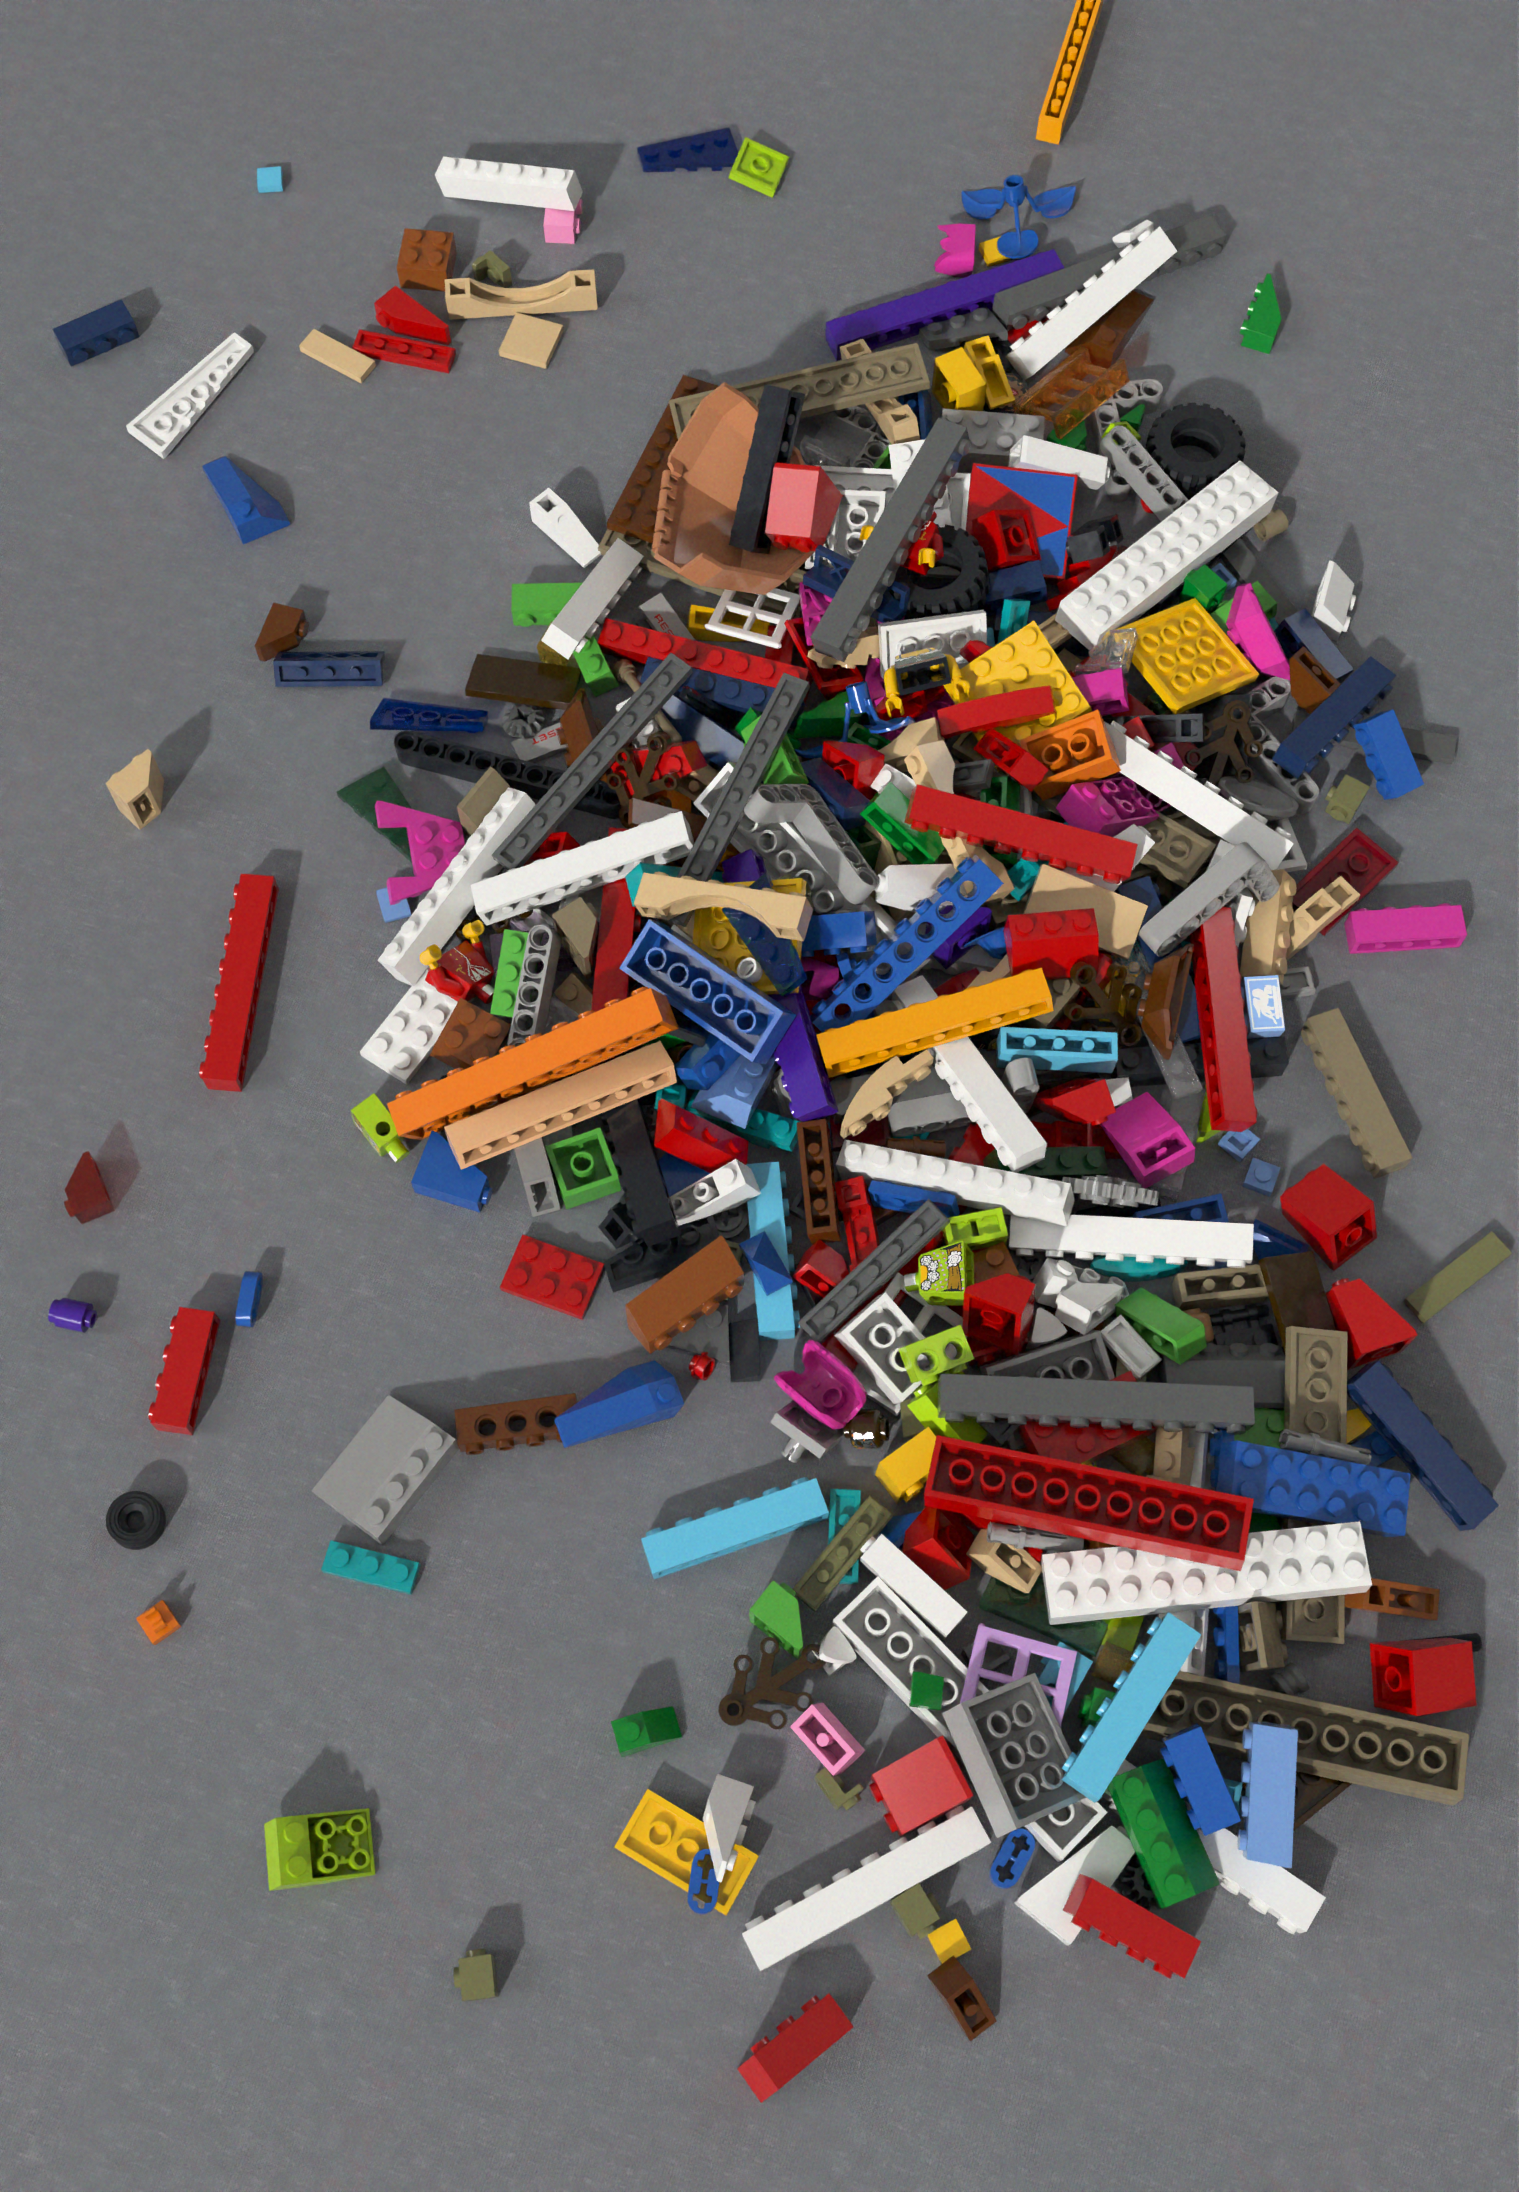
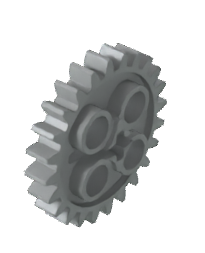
(1112, 1191)

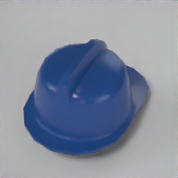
(992, 943)

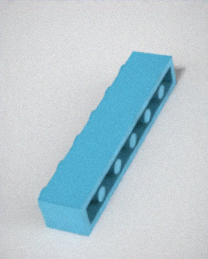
(767, 1214)
(735, 1527)
(1130, 1707)

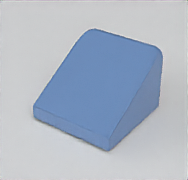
(392, 912)

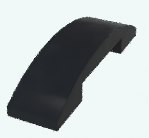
(1169, 727)

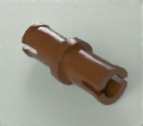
(932, 1148)

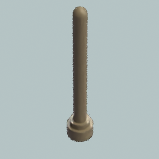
(626, 673)

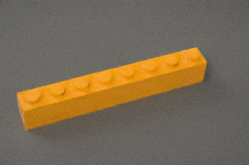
(1068, 70)
(935, 1022)

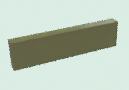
(1457, 1277)
(841, 1553)

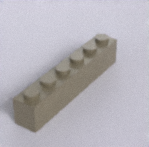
(1355, 1093)

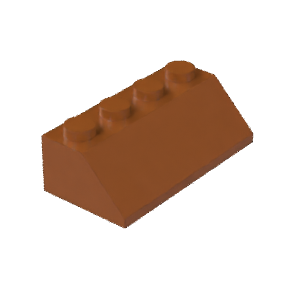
(685, 1295)

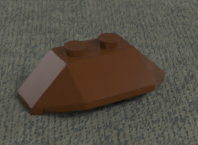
(577, 729)
(1165, 998)

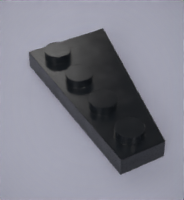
(646, 1263)

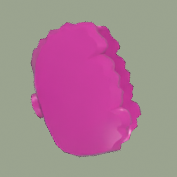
(824, 1388)

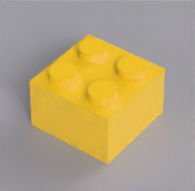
(958, 382)
(907, 1467)

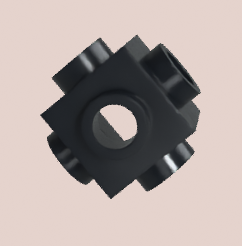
(618, 1226)

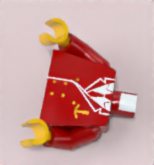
(923, 552)
(462, 970)

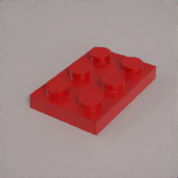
(552, 1277)

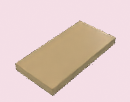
(1116, 915)

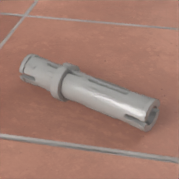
(1314, 1445)
(1030, 1537)

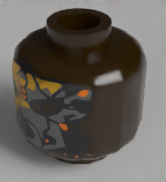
(868, 1429)

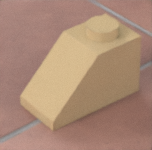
(1005, 1562)

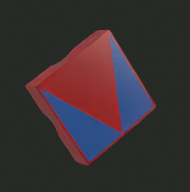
(1045, 494)

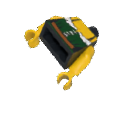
(920, 672)

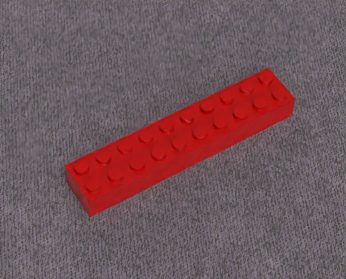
(1089, 1502)

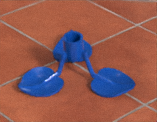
(1018, 244)
(861, 702)

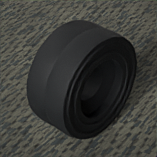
(123, 1508)

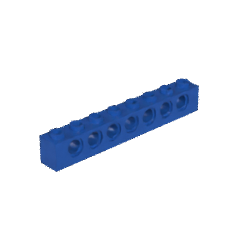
(922, 945)

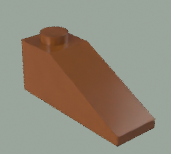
(1397, 1599)

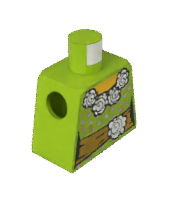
(372, 1121)
(943, 1274)

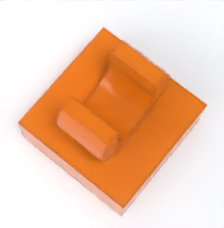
(158, 1622)

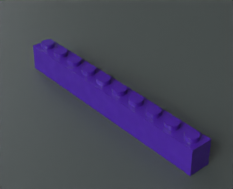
(906, 315)
(798, 1050)

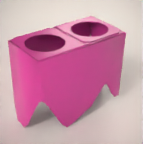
(960, 250)
(823, 980)

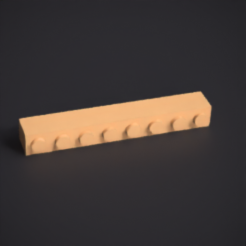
(560, 1104)

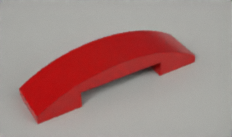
(858, 1219)

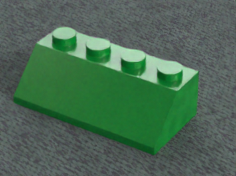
(1162, 1833)

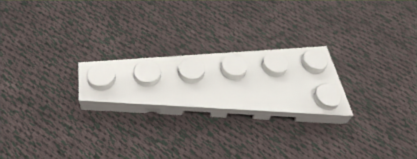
(178, 408)

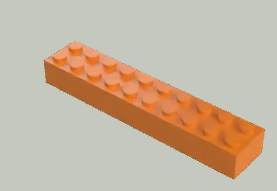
(533, 1064)

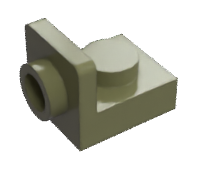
(494, 268)
(832, 1788)

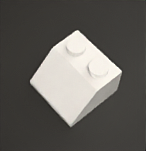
(1334, 601)

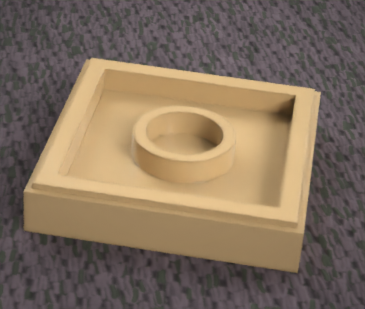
(531, 340)

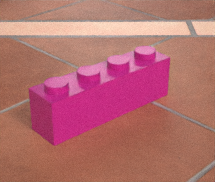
(1104, 690)
(1405, 928)

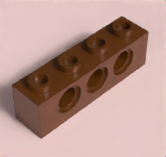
(818, 1181)
(502, 1415)

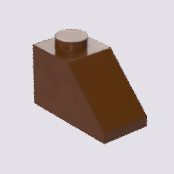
(281, 631)
(1310, 680)
(962, 1997)

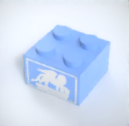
(1262, 1006)

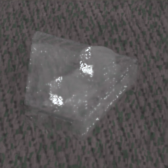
(1111, 653)

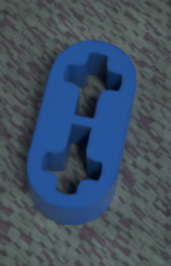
(249, 1299)
(1018, 1863)
(695, 1884)

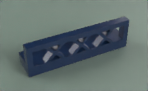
(828, 581)
(329, 669)

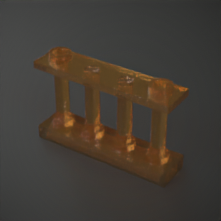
(1061, 380)

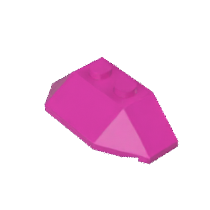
(1254, 634)

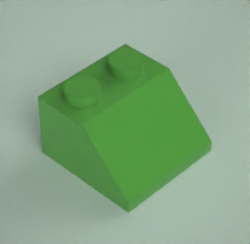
(779, 1617)

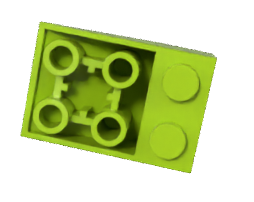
(318, 1848)

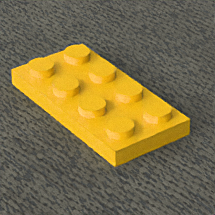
(668, 1840)

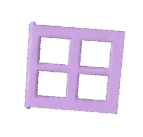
(1025, 1648)

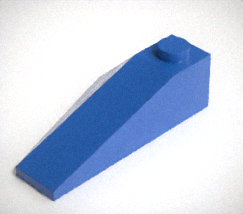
(244, 501)
(625, 1402)

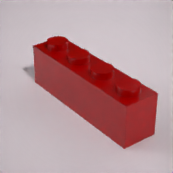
(184, 1371)
(1132, 1926)

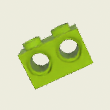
(977, 1229)
(934, 1349)

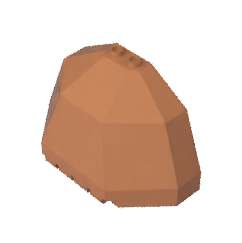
(702, 498)

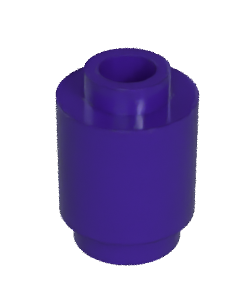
(72, 1314)

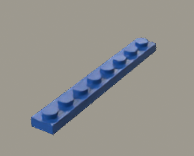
(1227, 1630)

